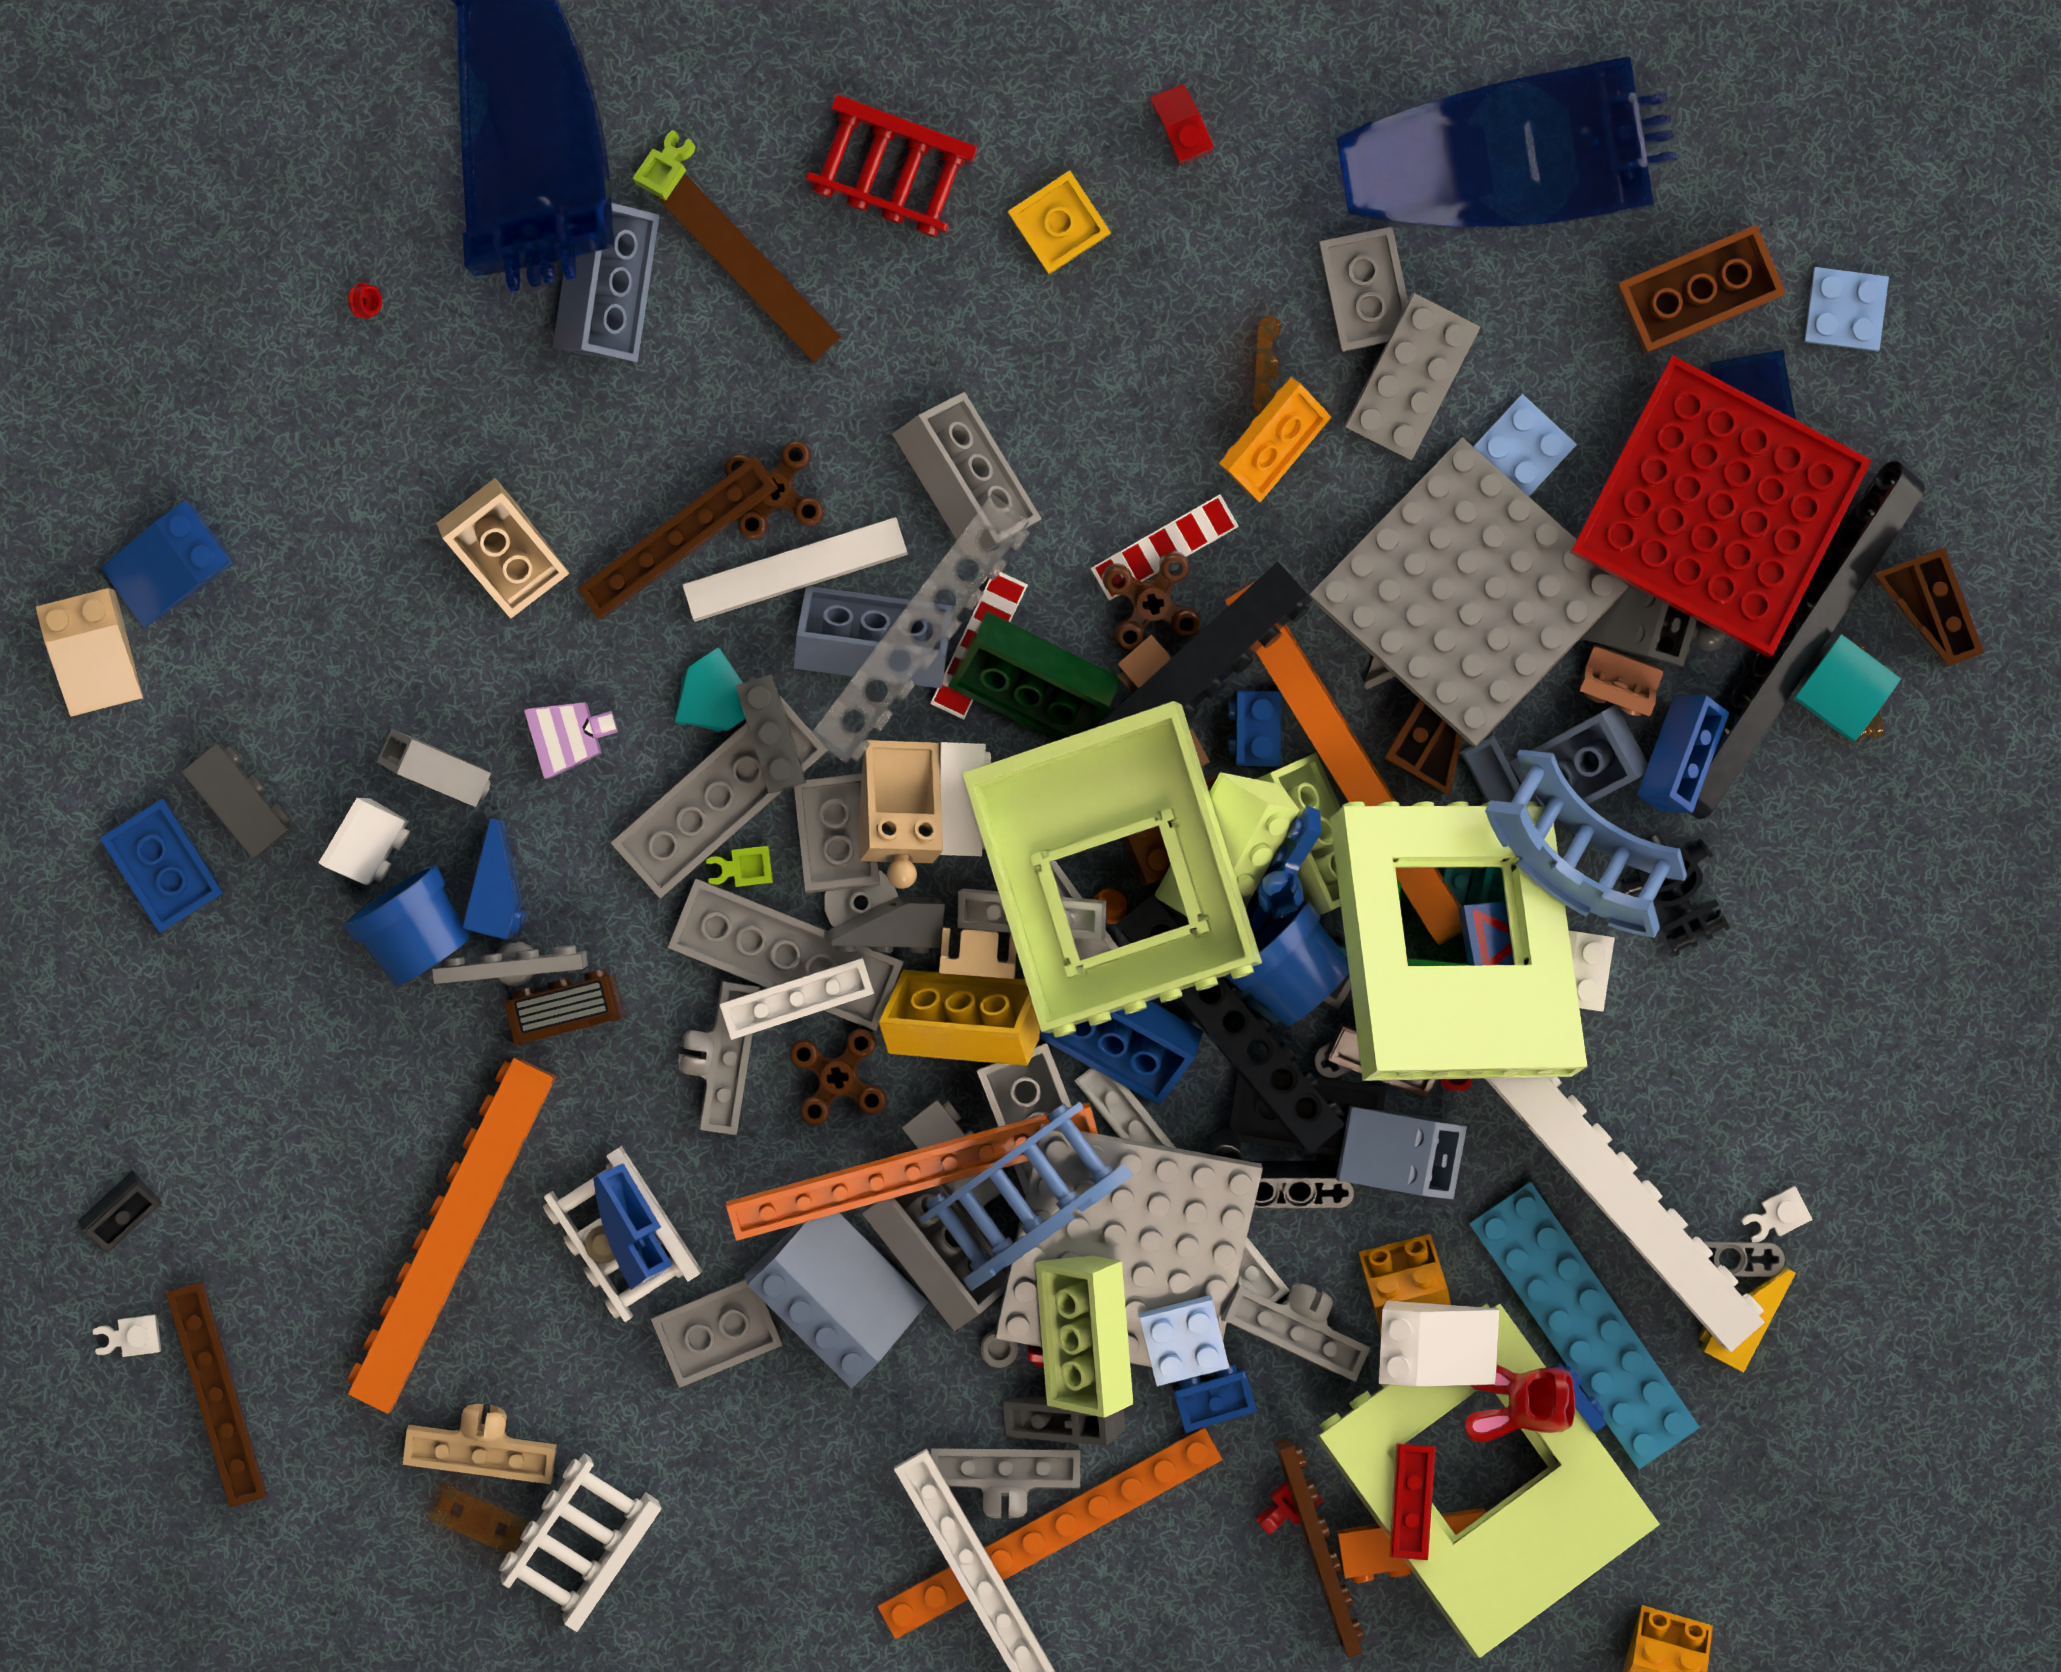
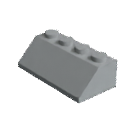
(961, 466)
(934, 1255)

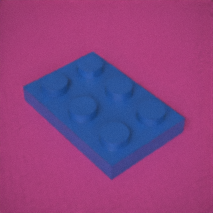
(162, 865)

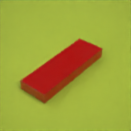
(1412, 1501)

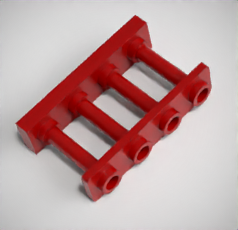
(885, 128)

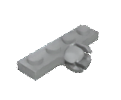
(512, 964)
(721, 1065)
(1298, 1327)
(1008, 1474)

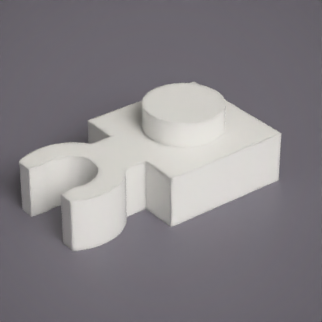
(1782, 1213)
(135, 1336)

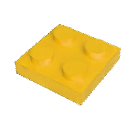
(1059, 222)

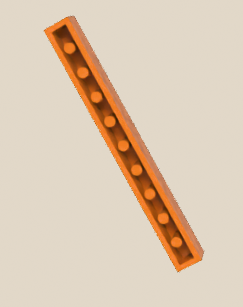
(451, 1235)

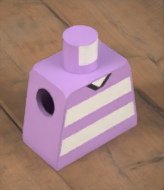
(567, 735)

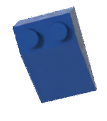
(167, 563)
(495, 894)

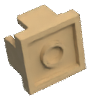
(977, 955)

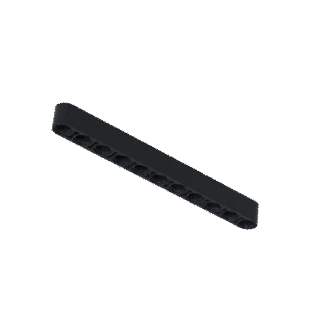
(1828, 596)

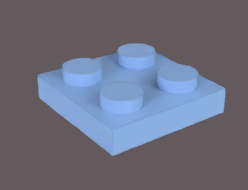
(1846, 309)
(1525, 445)
(1183, 1340)

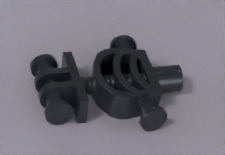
(1681, 899)

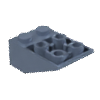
(1401, 1152)

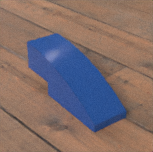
(629, 1227)

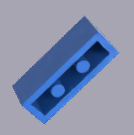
(1683, 753)

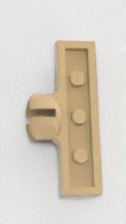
(480, 1449)

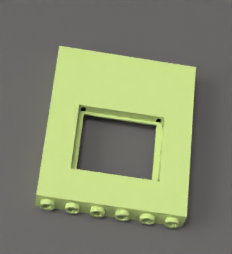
(1087, 795)
(1452, 1017)
(1523, 1548)

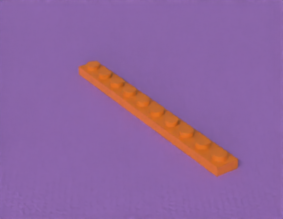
(886, 1177)
(1058, 1528)

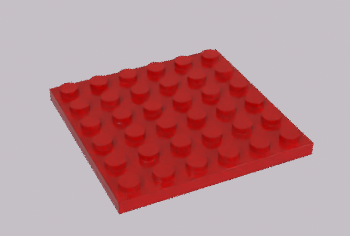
(1721, 506)

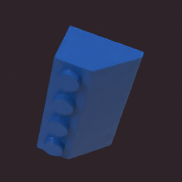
(1136, 1049)

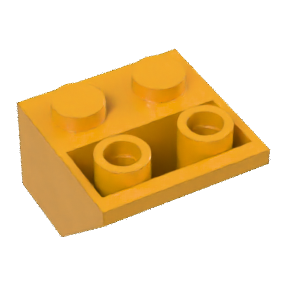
(1404, 1273)
(1668, 1643)

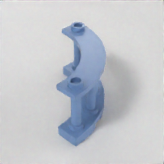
(1558, 875)
(1035, 1227)

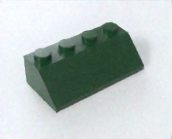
(1032, 680)

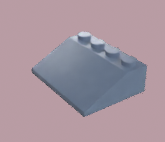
(837, 1294)

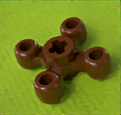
(789, 498)
(1164, 609)
(847, 1063)

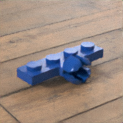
(1280, 885)

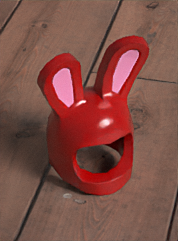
(1537, 1402)

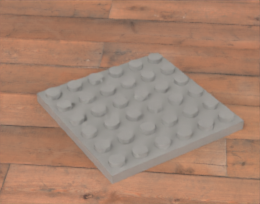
(1467, 592)
(1170, 1224)

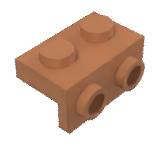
(1621, 681)

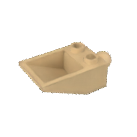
(904, 798)

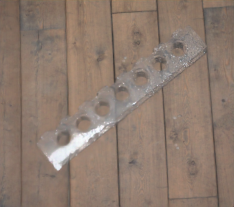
(993, 516)

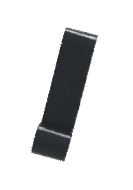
(1285, 1173)

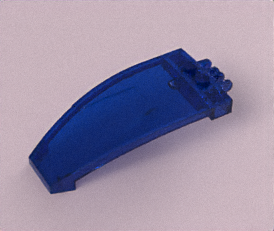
(528, 143)
(1510, 153)

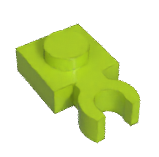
(663, 170)
(747, 866)

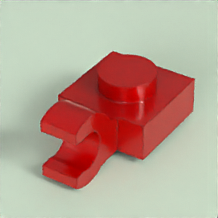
(1275, 1515)

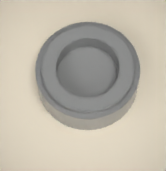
(998, 1352)

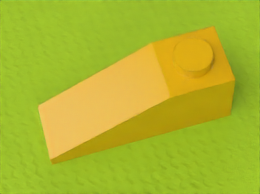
(1768, 1296)

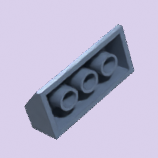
(607, 301)
(845, 627)

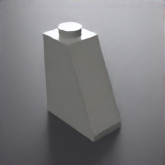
(434, 768)

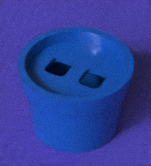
(409, 926)
(1297, 965)

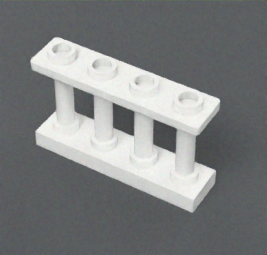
(681, 1258)
(596, 1574)

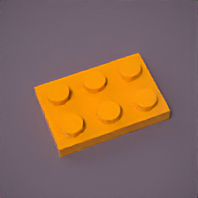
(1275, 439)

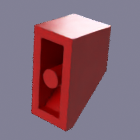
(1182, 125)

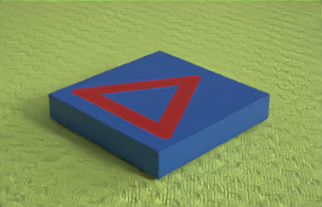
(1486, 934)

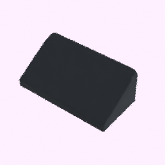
(119, 1212)

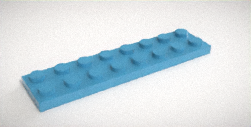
(1584, 1324)

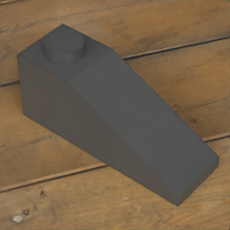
(1035, 1420)

